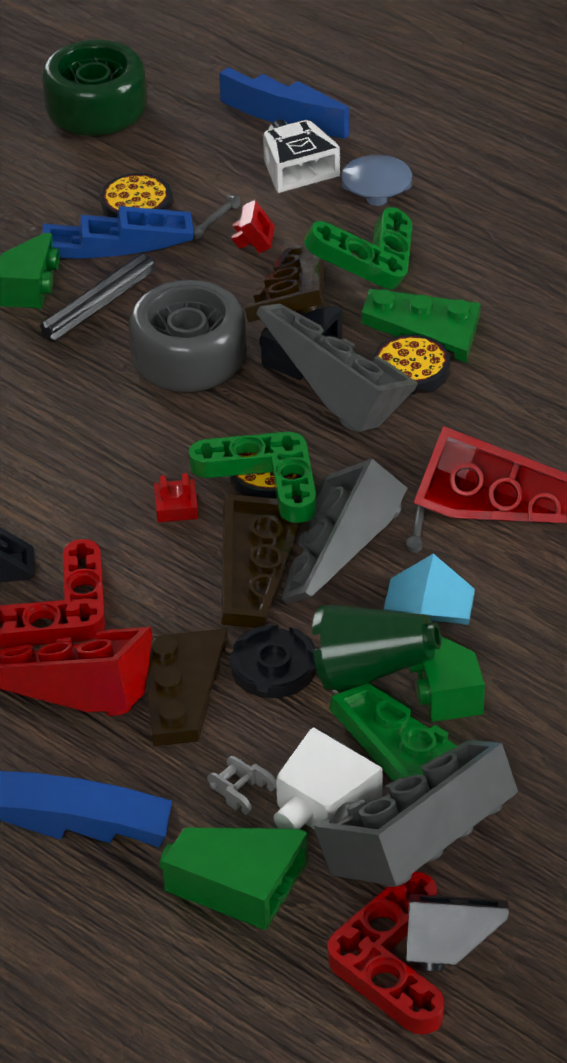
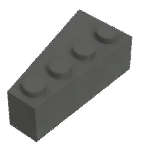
(419, 815)

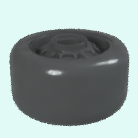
(187, 335)

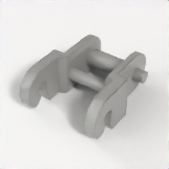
(251, 774)

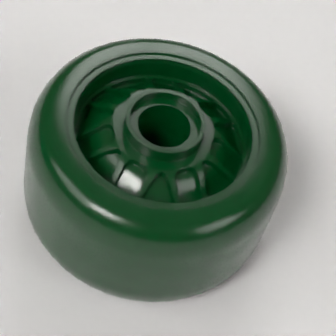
(94, 87)

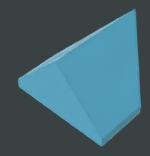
(431, 590)

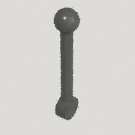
(232, 201)
(414, 542)

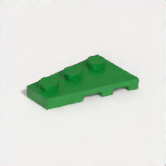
(442, 319)
(388, 731)

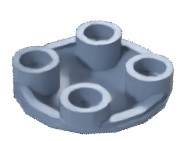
(376, 178)

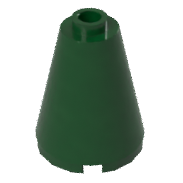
(369, 644)

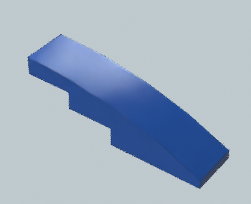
(276, 101)
(130, 233)
(82, 806)

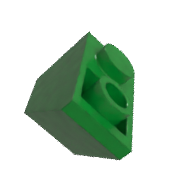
(28, 273)
(450, 683)

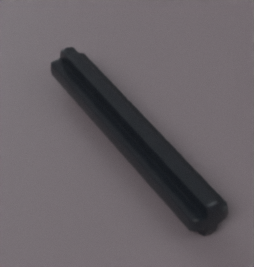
(97, 297)

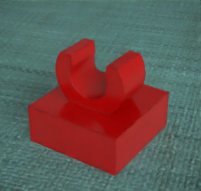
(253, 228)
(175, 499)

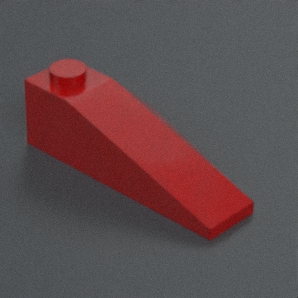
(490, 483)
(85, 676)

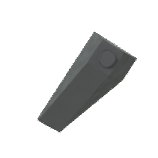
(347, 383)
(349, 514)

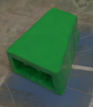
(236, 869)

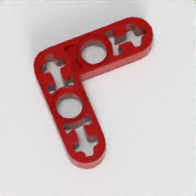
(73, 608)
(375, 958)

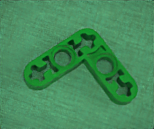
(377, 260)
(287, 457)

